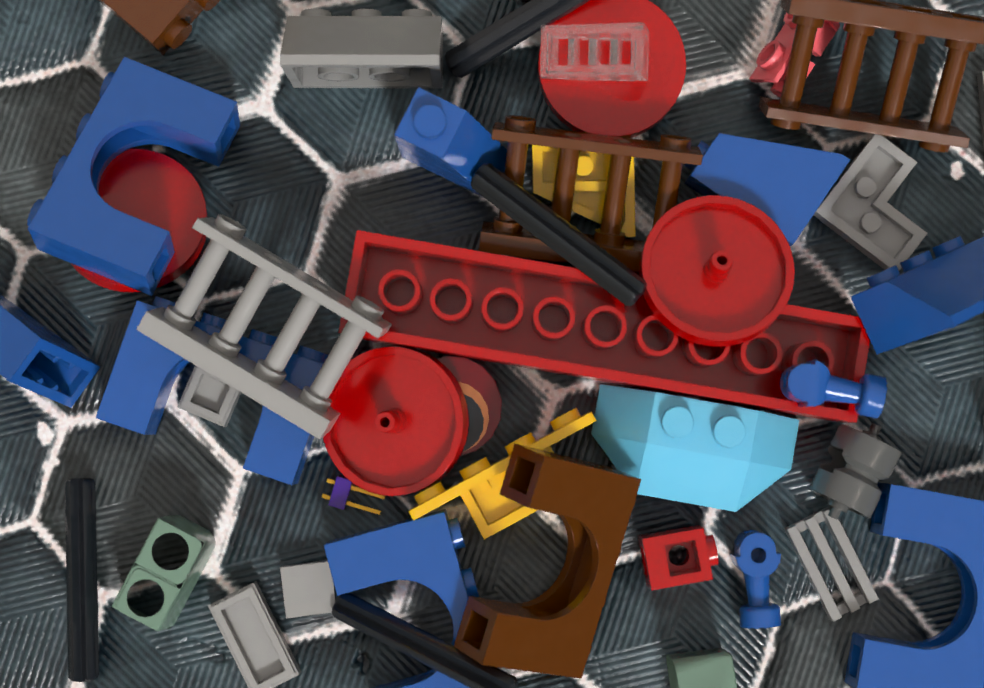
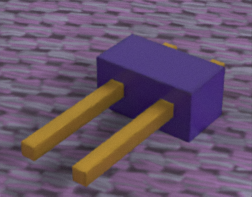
(341, 493)

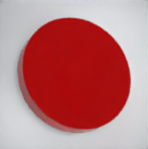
(619, 106)
(159, 193)
(716, 270)
(397, 421)

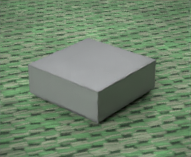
(209, 397)
(307, 589)

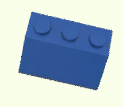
(925, 297)

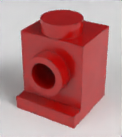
(695, 568)

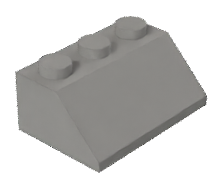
(363, 50)

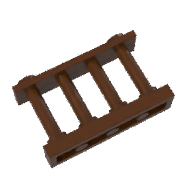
(860, 20)
(511, 239)

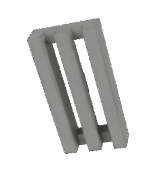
(851, 602)

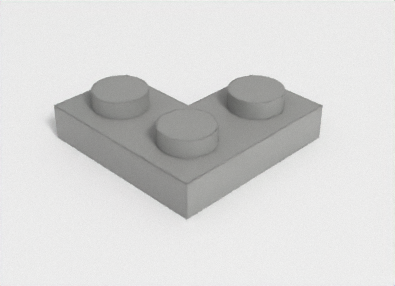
(859, 206)

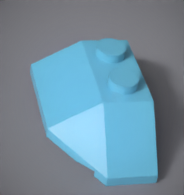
(693, 446)

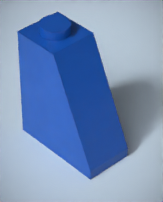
(446, 140)
(772, 176)
(40, 358)

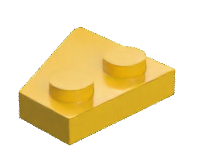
(589, 184)

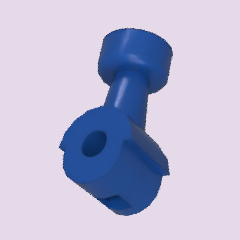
(813, 384)
(757, 559)

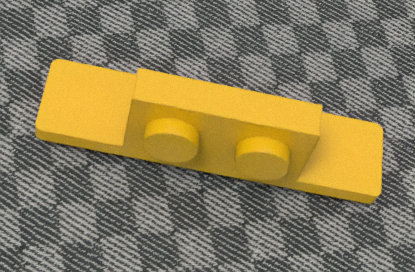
(484, 481)

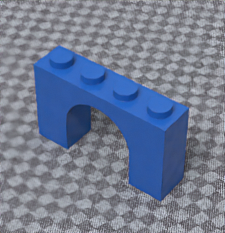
(133, 110)
(148, 370)
(412, 551)
(956, 653)

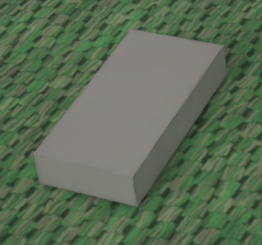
(254, 638)

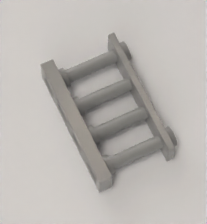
(220, 352)

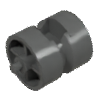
(854, 472)

